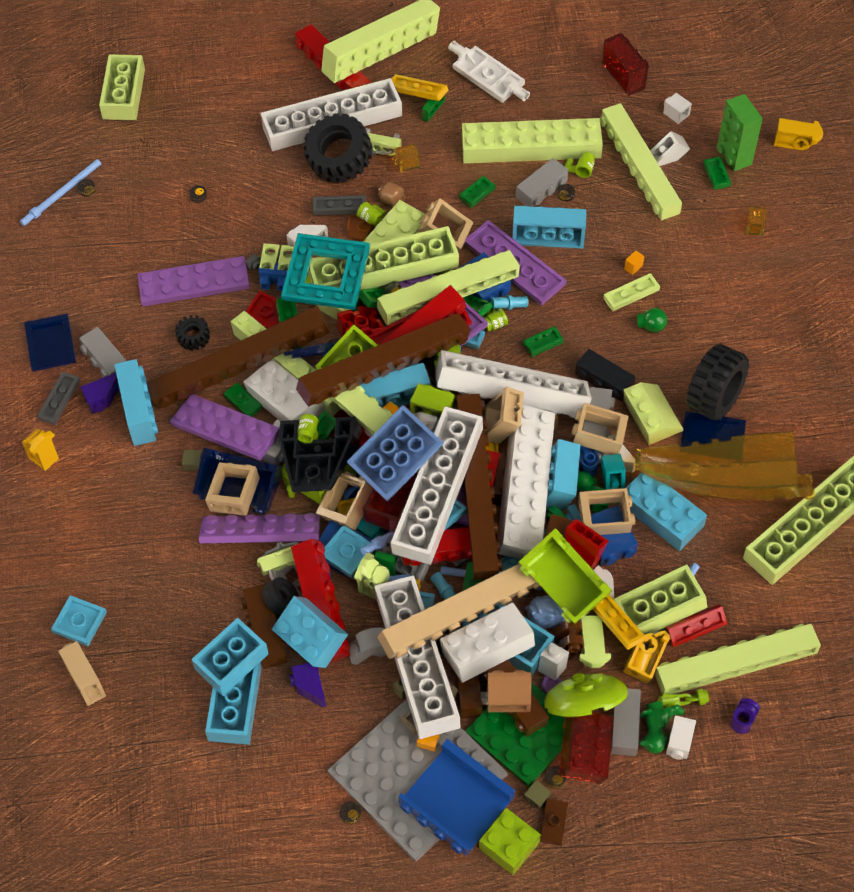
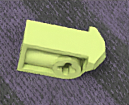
(370, 574)
(593, 652)

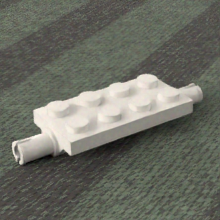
(488, 73)

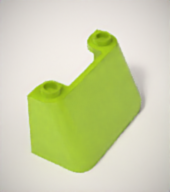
(565, 576)

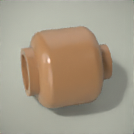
(391, 193)

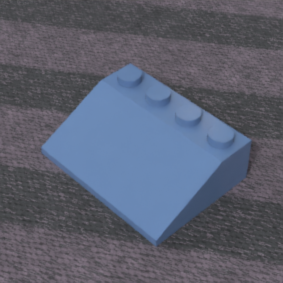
(395, 452)

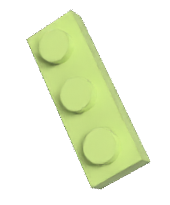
(631, 292)

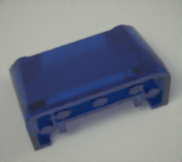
(269, 480)

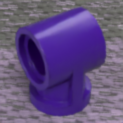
(748, 710)

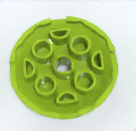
(585, 693)

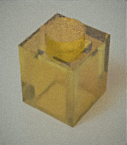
(406, 157)
(756, 221)

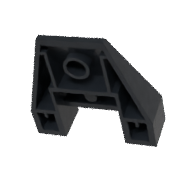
(321, 462)

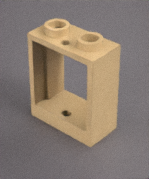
(443, 208)
(500, 414)
(604, 417)
(607, 496)
(332, 497)
(229, 504)
(82, 673)

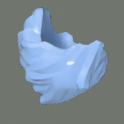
(544, 612)

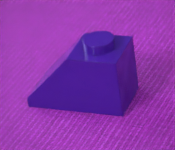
(100, 393)
(308, 683)

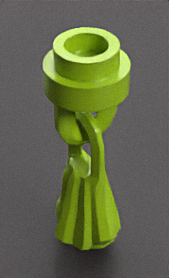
(670, 700)

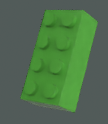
(739, 132)

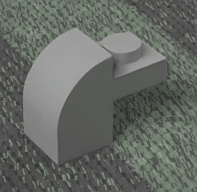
(366, 645)

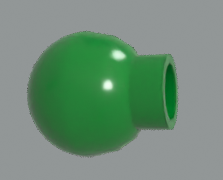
(652, 320)

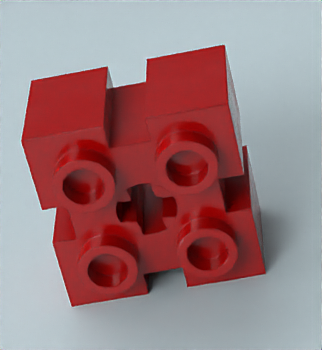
(363, 318)

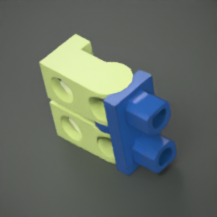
(274, 266)

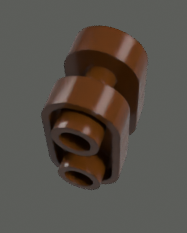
(569, 637)

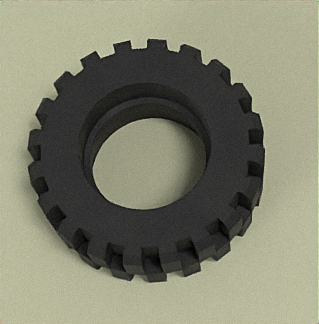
(328, 131)
(717, 382)

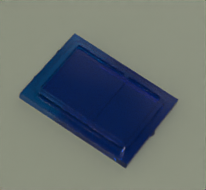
(50, 342)
(310, 351)
(702, 429)

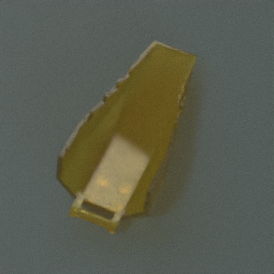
(735, 469)

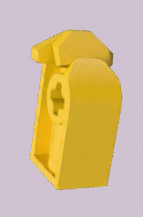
(797, 134)
(40, 448)
(644, 662)

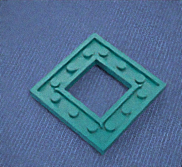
(344, 297)

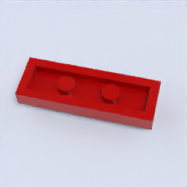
(696, 625)

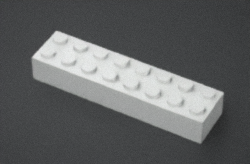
(367, 103)
(489, 378)
(526, 483)
(437, 487)
(420, 669)

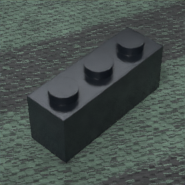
(604, 374)

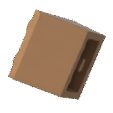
(509, 691)

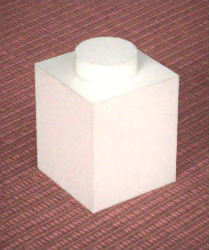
(677, 108)
(553, 661)

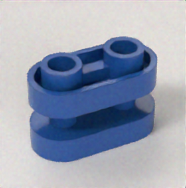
(588, 460)

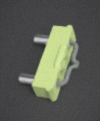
(384, 144)
(277, 560)

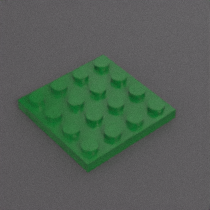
(519, 754)

